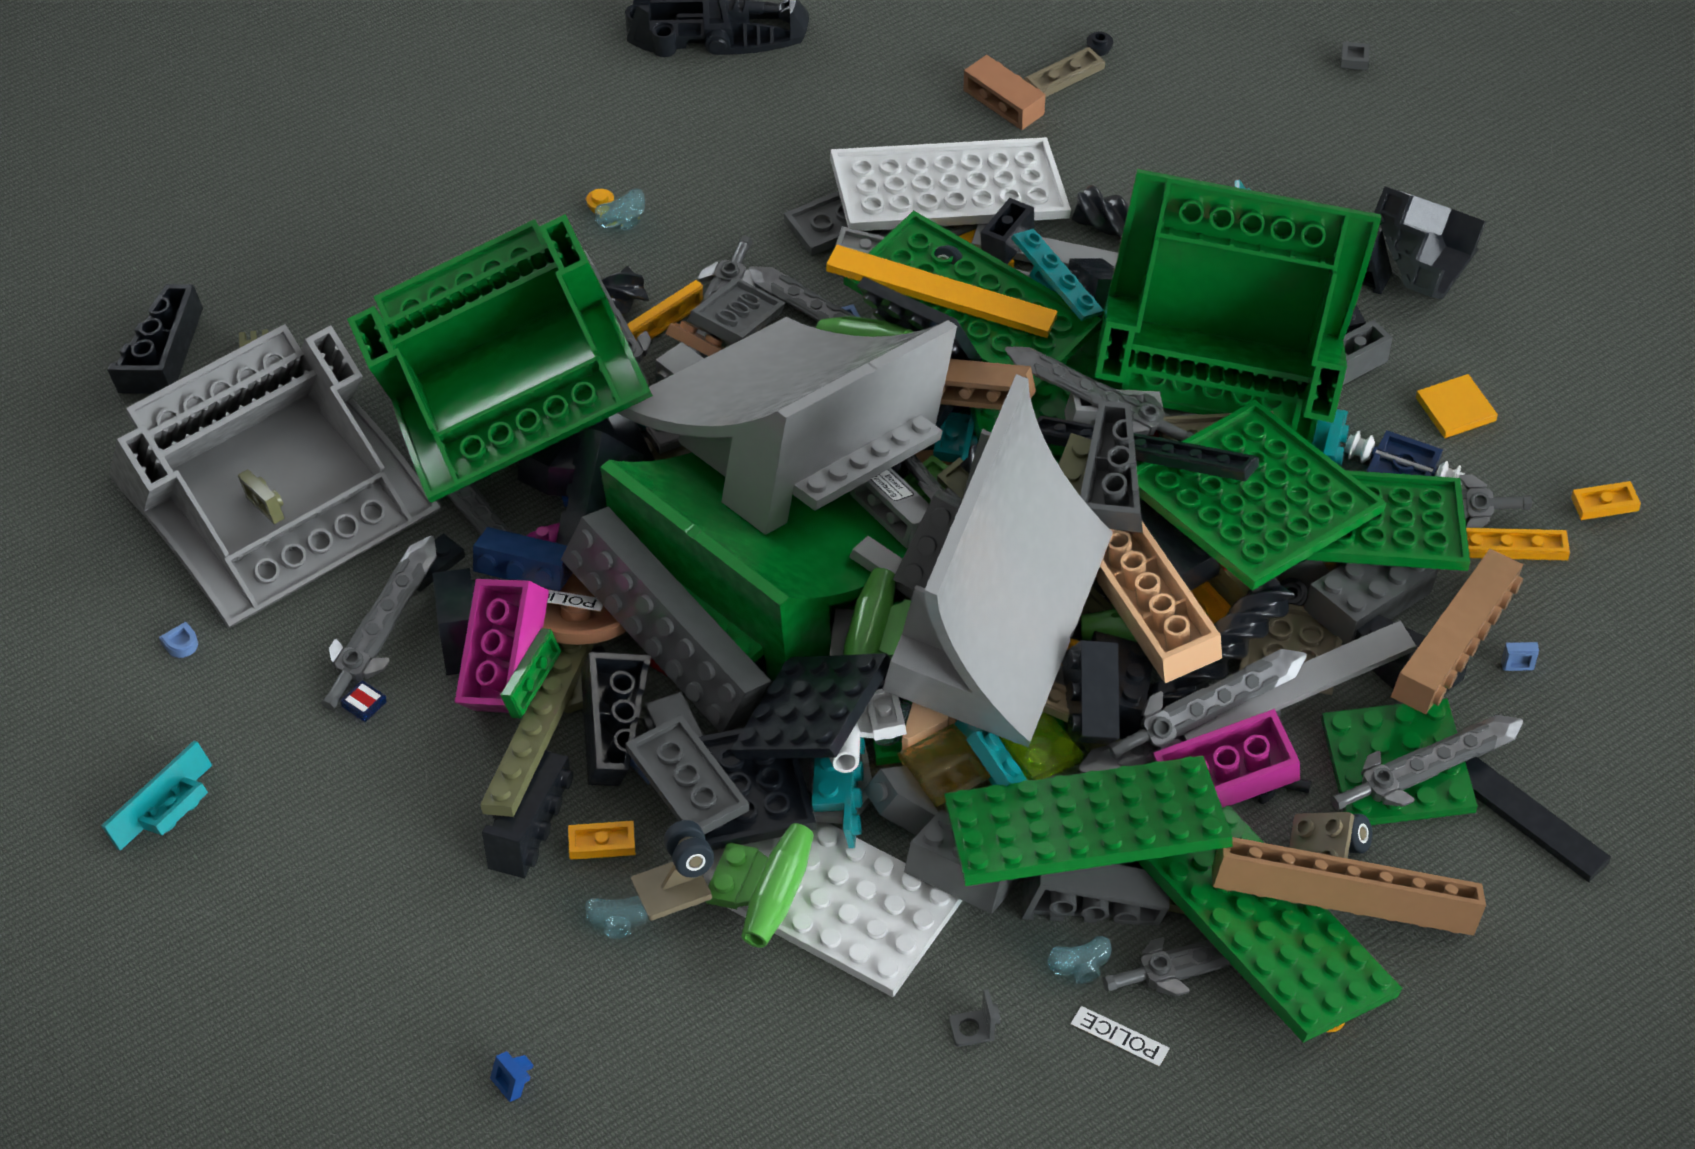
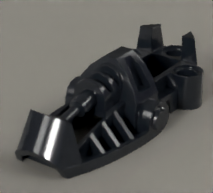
(717, 23)

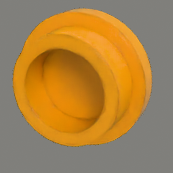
(597, 197)

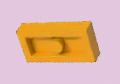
(1605, 500)
(601, 840)

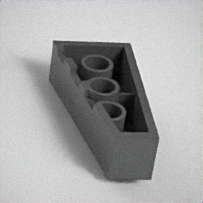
(1111, 469)
(1095, 894)

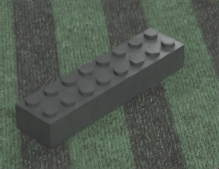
(665, 620)

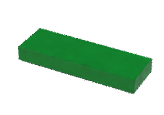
(530, 673)

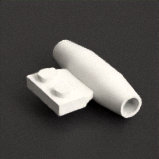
(879, 721)

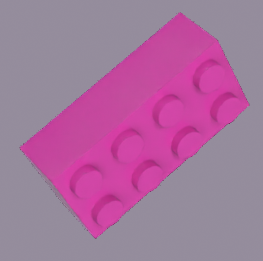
(499, 633)
(1243, 757)

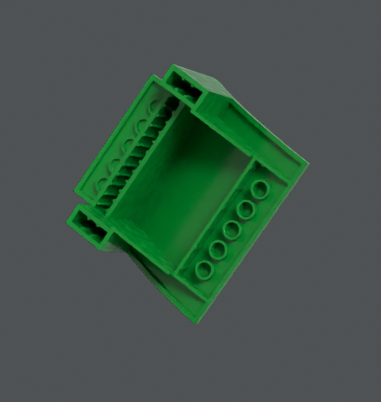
(1233, 298)
(498, 354)
(760, 588)

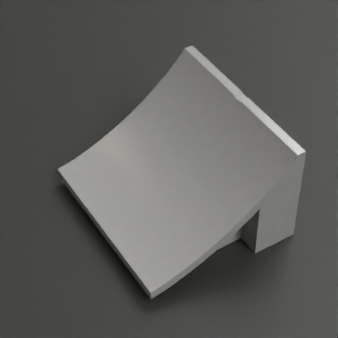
(803, 412)
(296, 426)
(1004, 586)

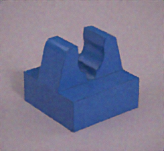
(510, 1074)

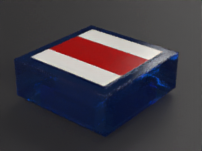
(363, 701)

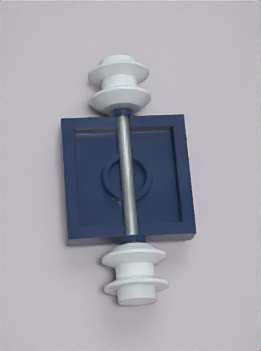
(1400, 456)

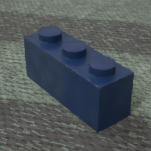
(520, 558)

